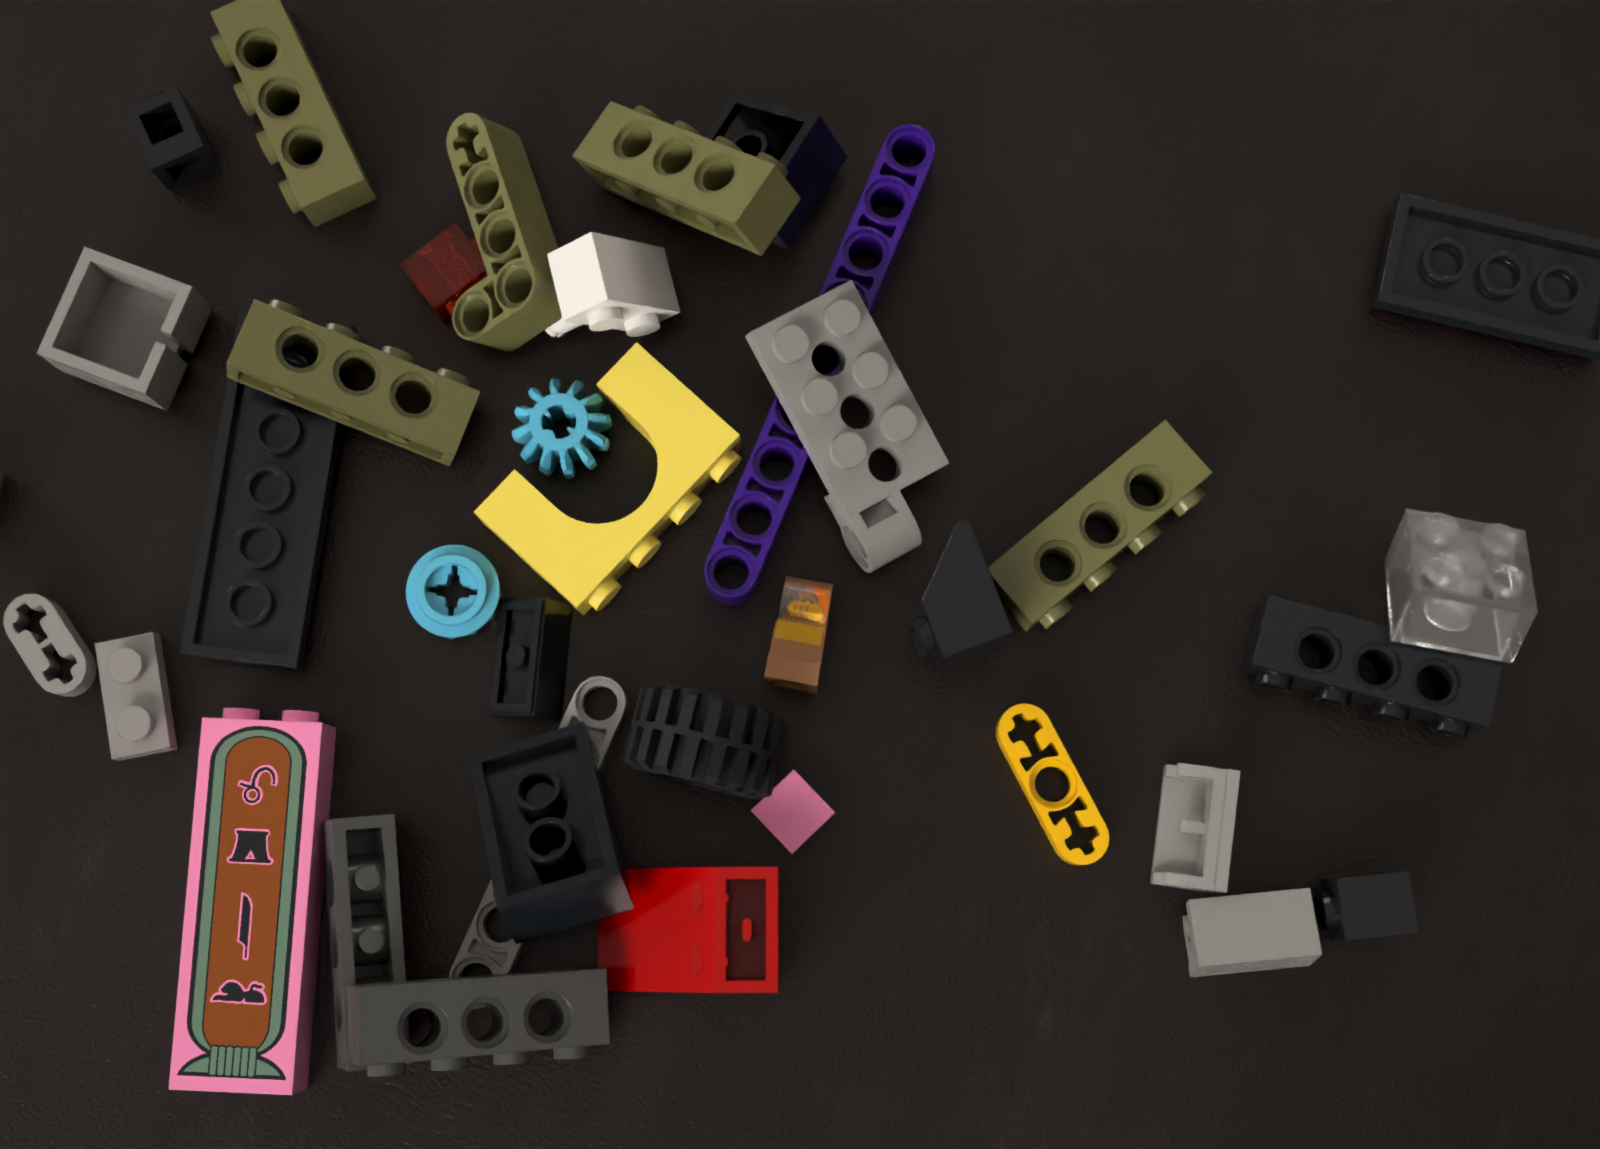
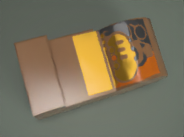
(799, 635)

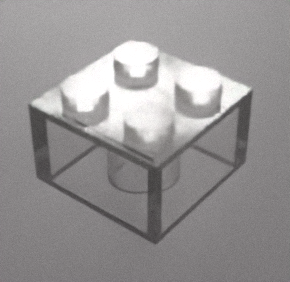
(1460, 585)

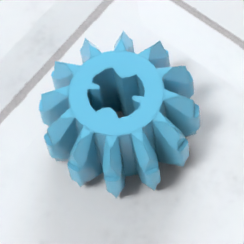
(581, 414)

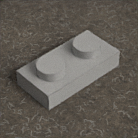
(135, 696)

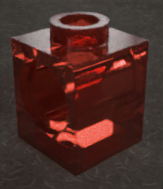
(445, 270)

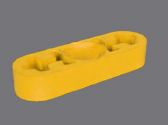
(1061, 830)

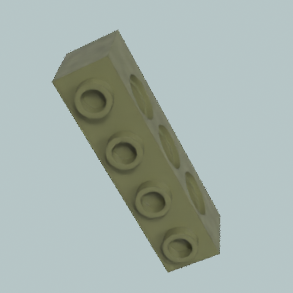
(688, 176)
(336, 179)
(318, 388)
(1157, 459)

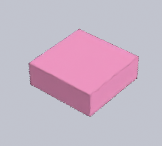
(793, 812)

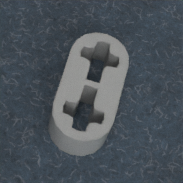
(39, 652)

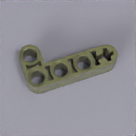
(511, 234)

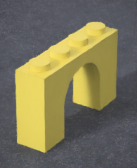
(589, 558)

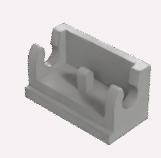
(1195, 827)
(1251, 932)

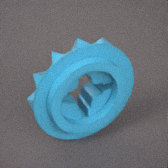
(436, 571)

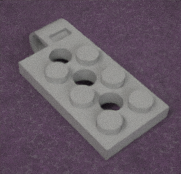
(869, 511)

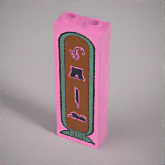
(253, 904)

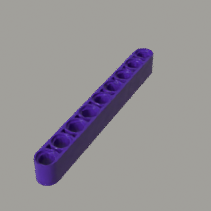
(865, 233)

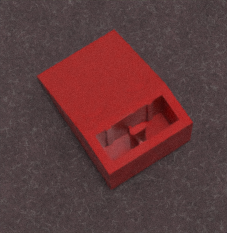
(695, 931)

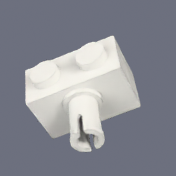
(611, 285)

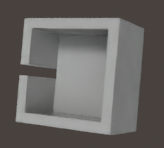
(125, 328)

